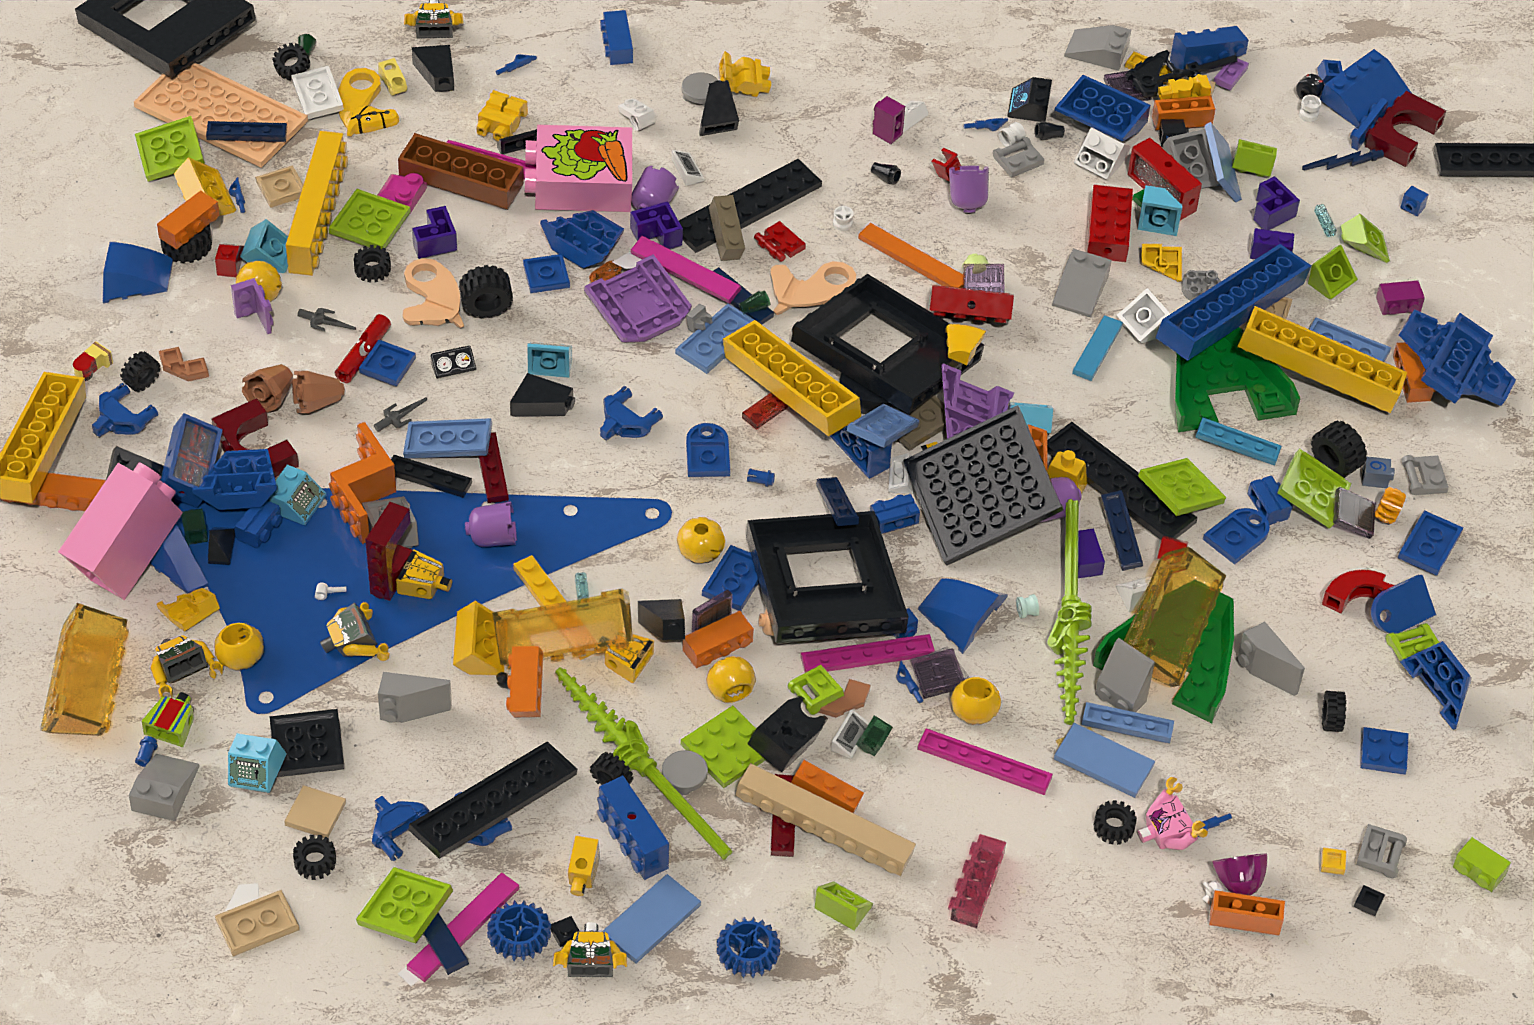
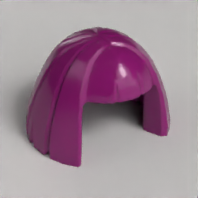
(1242, 873)

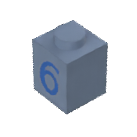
(1377, 472)

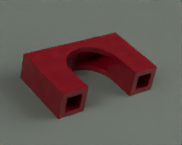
(1406, 110)
(246, 420)
(384, 554)

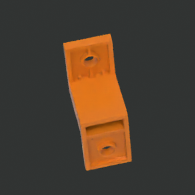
(362, 482)

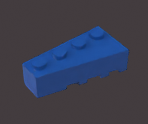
(1207, 46)
(866, 455)

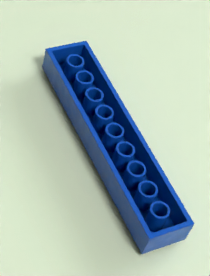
(1232, 302)

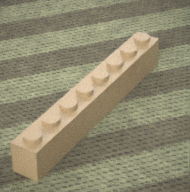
(825, 819)

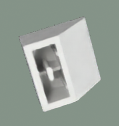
(1101, 153)

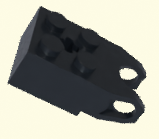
(786, 734)

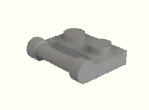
(1019, 162)
(1431, 475)
(1374, 848)

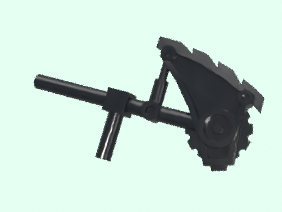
(1147, 76)

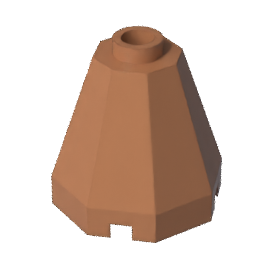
(268, 386)
(315, 391)

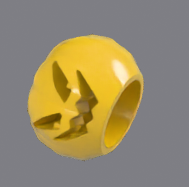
(264, 274)
(701, 540)
(238, 651)
(731, 677)
(975, 700)

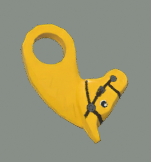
(357, 112)

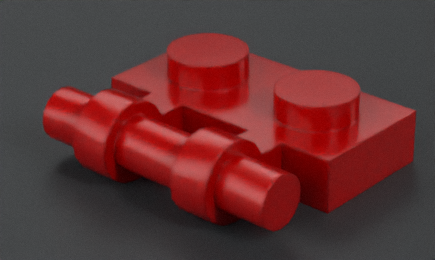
(783, 238)

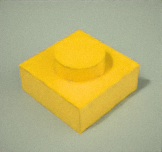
(1333, 861)

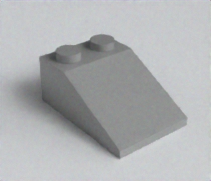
(1100, 45)
(1194, 154)
(1082, 282)
(374, 510)
(1270, 659)
(1125, 677)
(412, 697)
(162, 787)

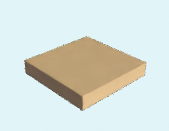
(280, 186)
(315, 811)

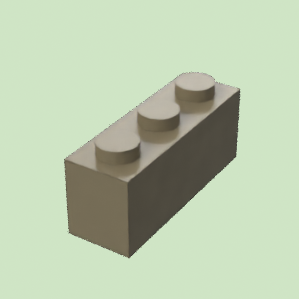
(726, 227)

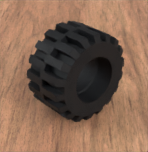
(192, 250)
(485, 291)
(1339, 448)

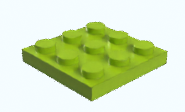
(168, 147)
(369, 219)
(1182, 486)
(1312, 487)
(724, 746)
(404, 905)

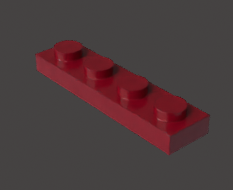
(493, 473)
(782, 832)

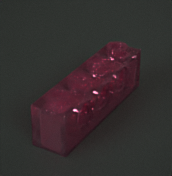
(970, 911)

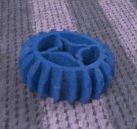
(530, 937)
(754, 958)

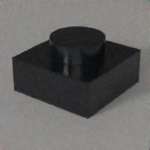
(1369, 900)
(564, 930)

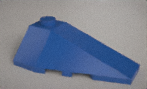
(178, 562)

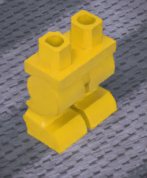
(745, 75)
(1184, 88)
(501, 115)

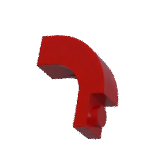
(1354, 585)

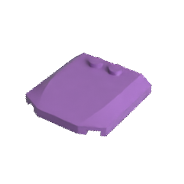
(640, 301)

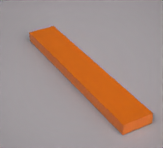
(911, 256)

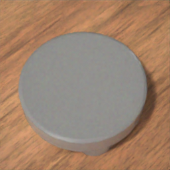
(696, 87)
(1198, 282)
(685, 771)

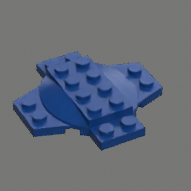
(1457, 358)

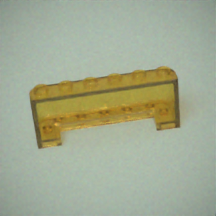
(1175, 612)
(567, 627)
(85, 673)

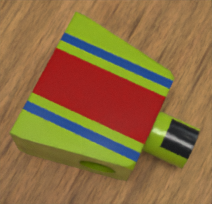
(170, 719)

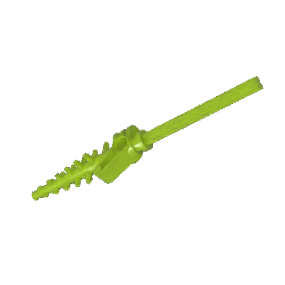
(1071, 619)
(635, 754)

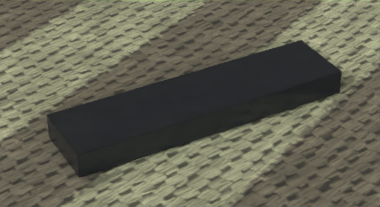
(431, 476)

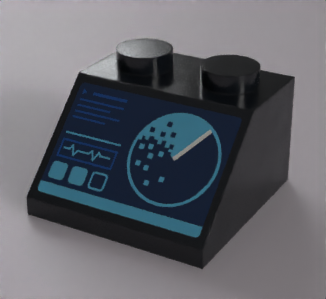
(1030, 100)

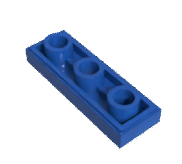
(1367, 122)

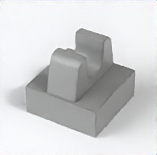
(697, 318)

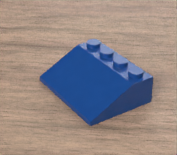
(1362, 85)
(1104, 108)

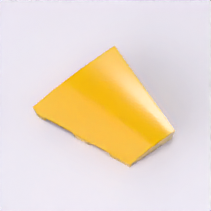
(1163, 260)
(963, 342)
(190, 608)

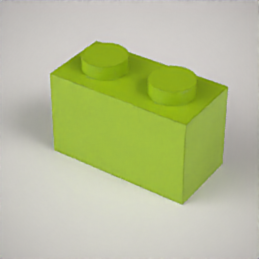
(1254, 158)
(1481, 864)

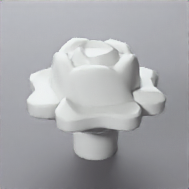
(1210, 888)

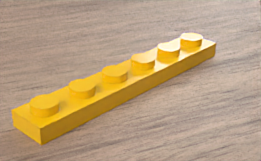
(539, 585)

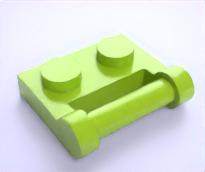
(1411, 647)
(821, 684)

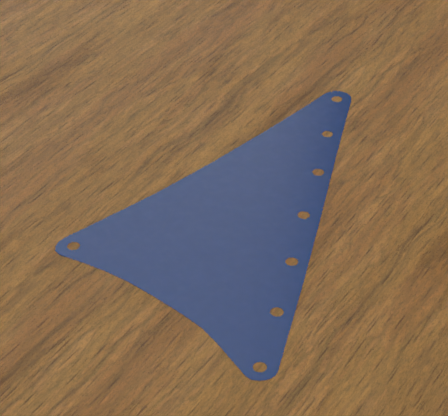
(278, 580)

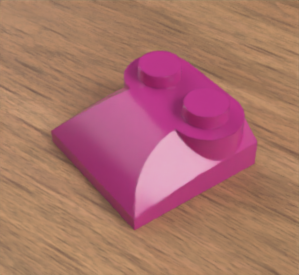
(404, 189)

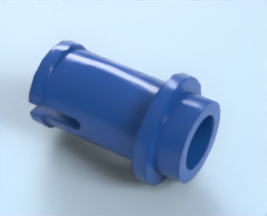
(761, 477)
(146, 750)

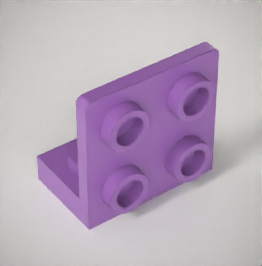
(250, 299)

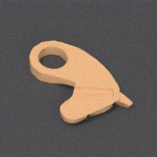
(812, 292)
(441, 295)

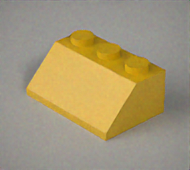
(196, 176)
(476, 641)

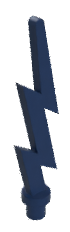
(1355, 158)

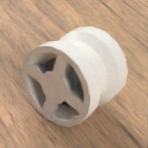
(843, 218)

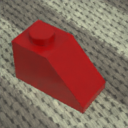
(228, 259)

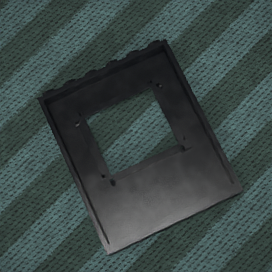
(174, 41)
(910, 373)
(826, 609)

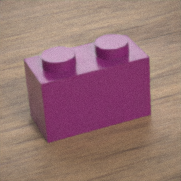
(888, 120)
(1400, 297)

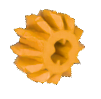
(1390, 505)

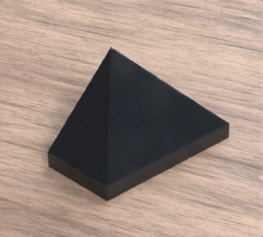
(221, 545)

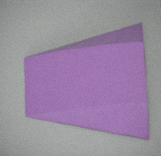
(969, 404)

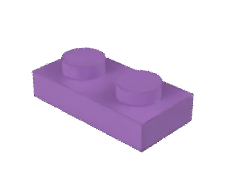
(1230, 74)

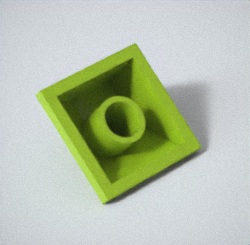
(1365, 237)

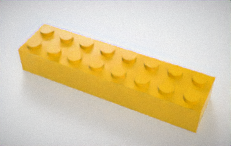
(316, 203)
(1322, 359)
(792, 378)
(39, 435)

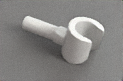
(322, 590)

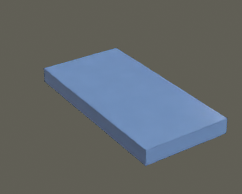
(1223, 162)
(1351, 339)
(705, 347)
(883, 425)
(447, 438)
(1104, 760)
(652, 918)

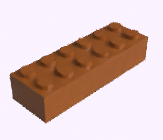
(462, 170)

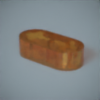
(604, 273)

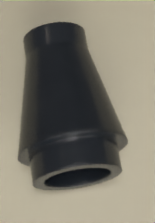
(1047, 130)
(887, 172)

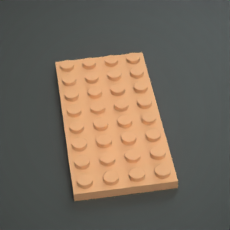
(217, 98)

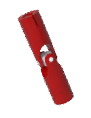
(353, 360)

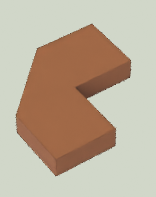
(188, 370)
(854, 697)

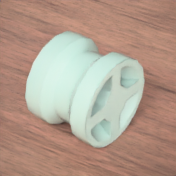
(1027, 606)

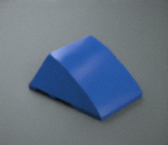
(583, 238)
(134, 271)
(239, 480)
(960, 609)
(1444, 678)

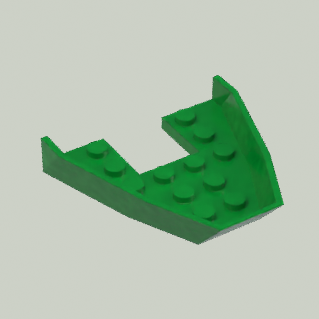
(1224, 370)
(1210, 665)

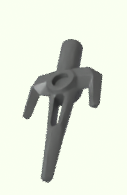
(319, 318)
(394, 417)

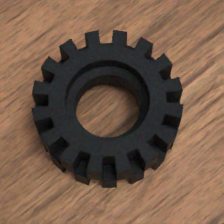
(290, 52)
(372, 255)
(140, 371)
(1334, 711)
(609, 768)
(1115, 811)
(311, 846)

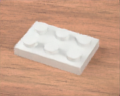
(317, 92)

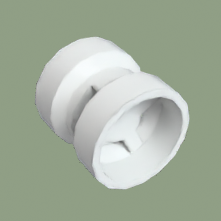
(1310, 108)
(1012, 134)

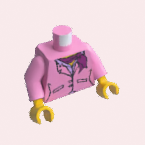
(1169, 821)

